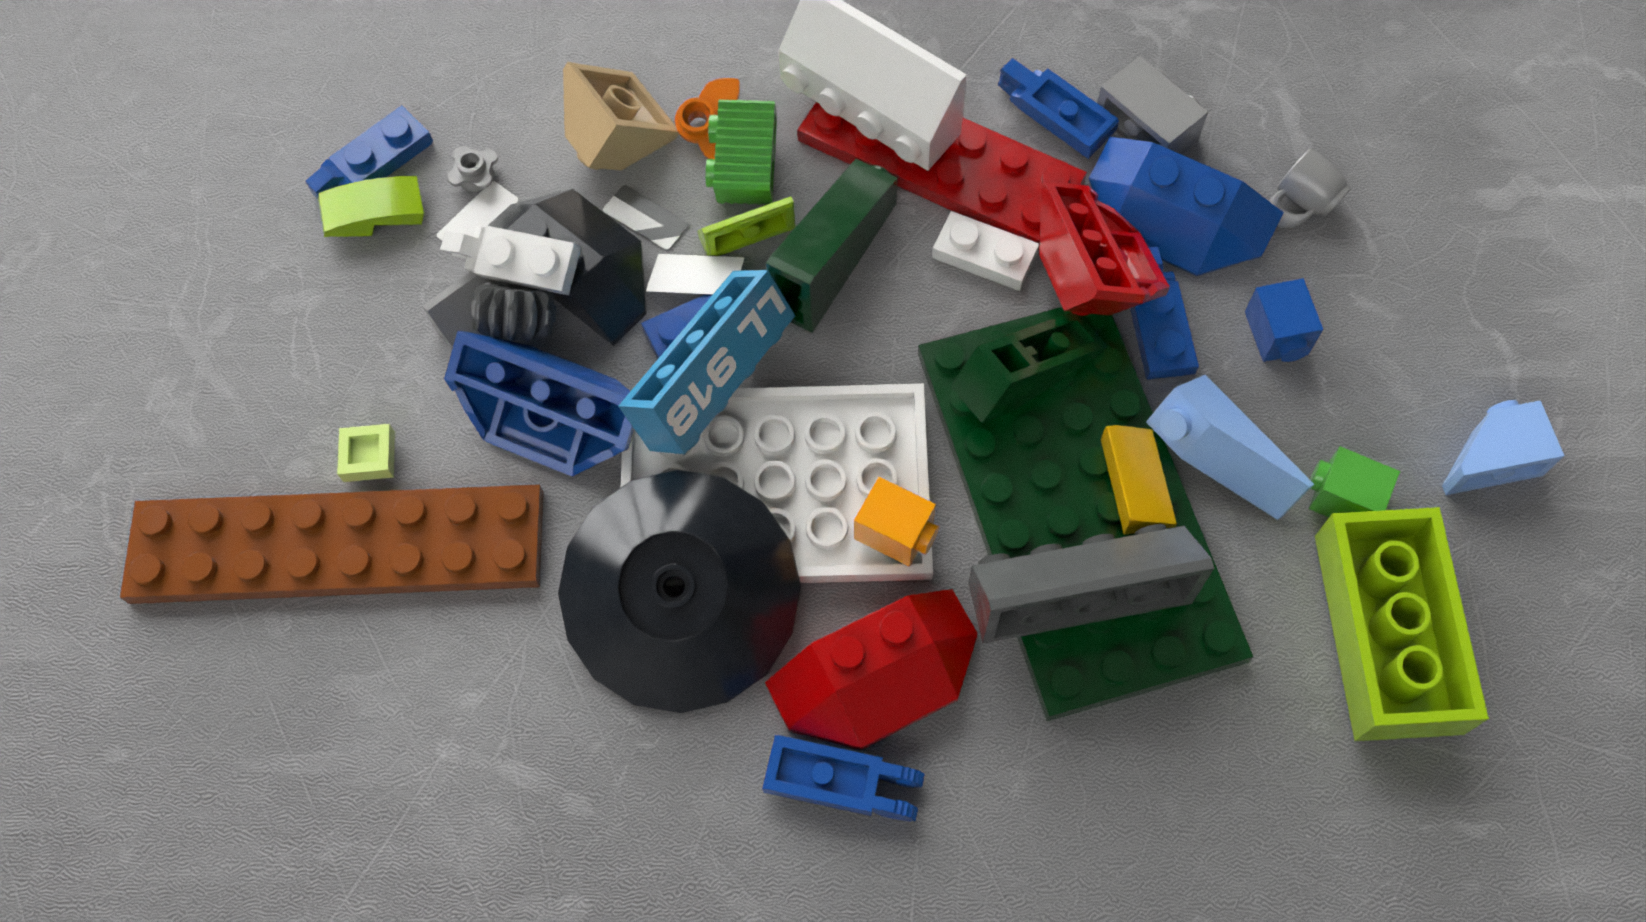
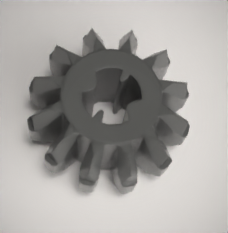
(512, 311)

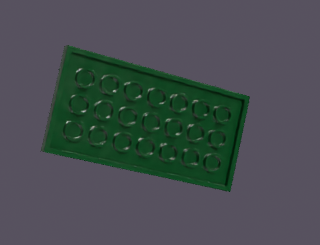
(1046, 481)

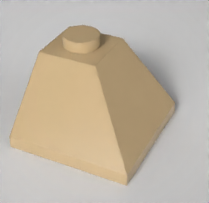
(611, 117)

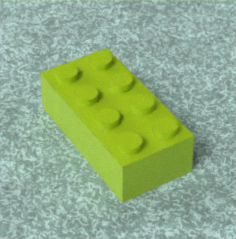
(1399, 625)

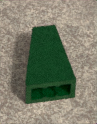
(831, 241)

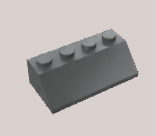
(1087, 582)

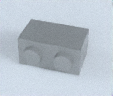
(1152, 107)

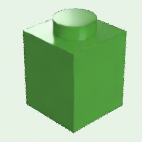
(1351, 484)

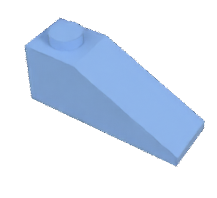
(1228, 446)

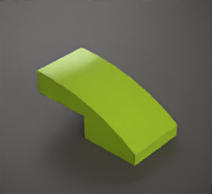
(360, 205)

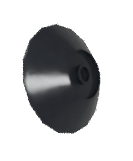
(723, 625)

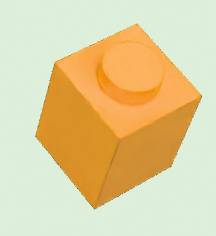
(896, 522)

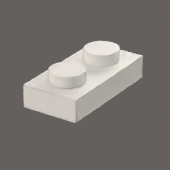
(985, 250)

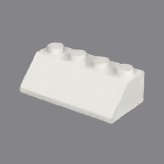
(873, 79)

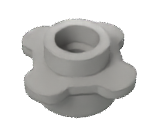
(474, 178)

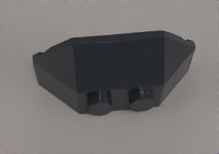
(610, 268)

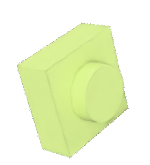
(366, 453)

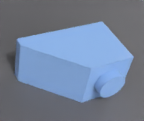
(1506, 447)

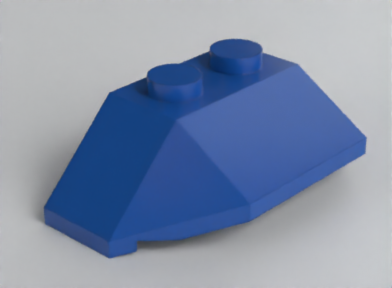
(1184, 207)
(538, 403)

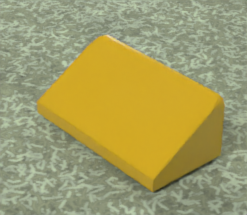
(1137, 478)

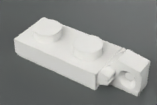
(516, 257)

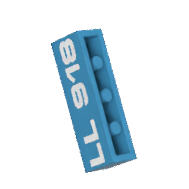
(707, 362)

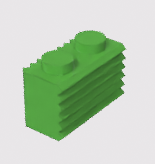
(743, 151)

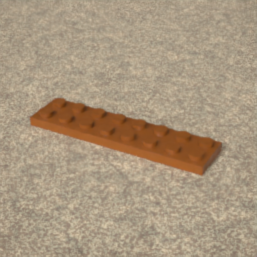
(334, 544)

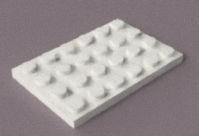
(813, 465)

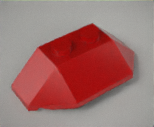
(1094, 253)
(878, 671)

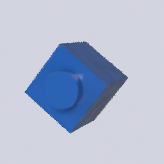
(1283, 320)

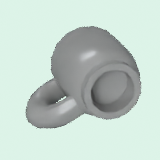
(1313, 186)

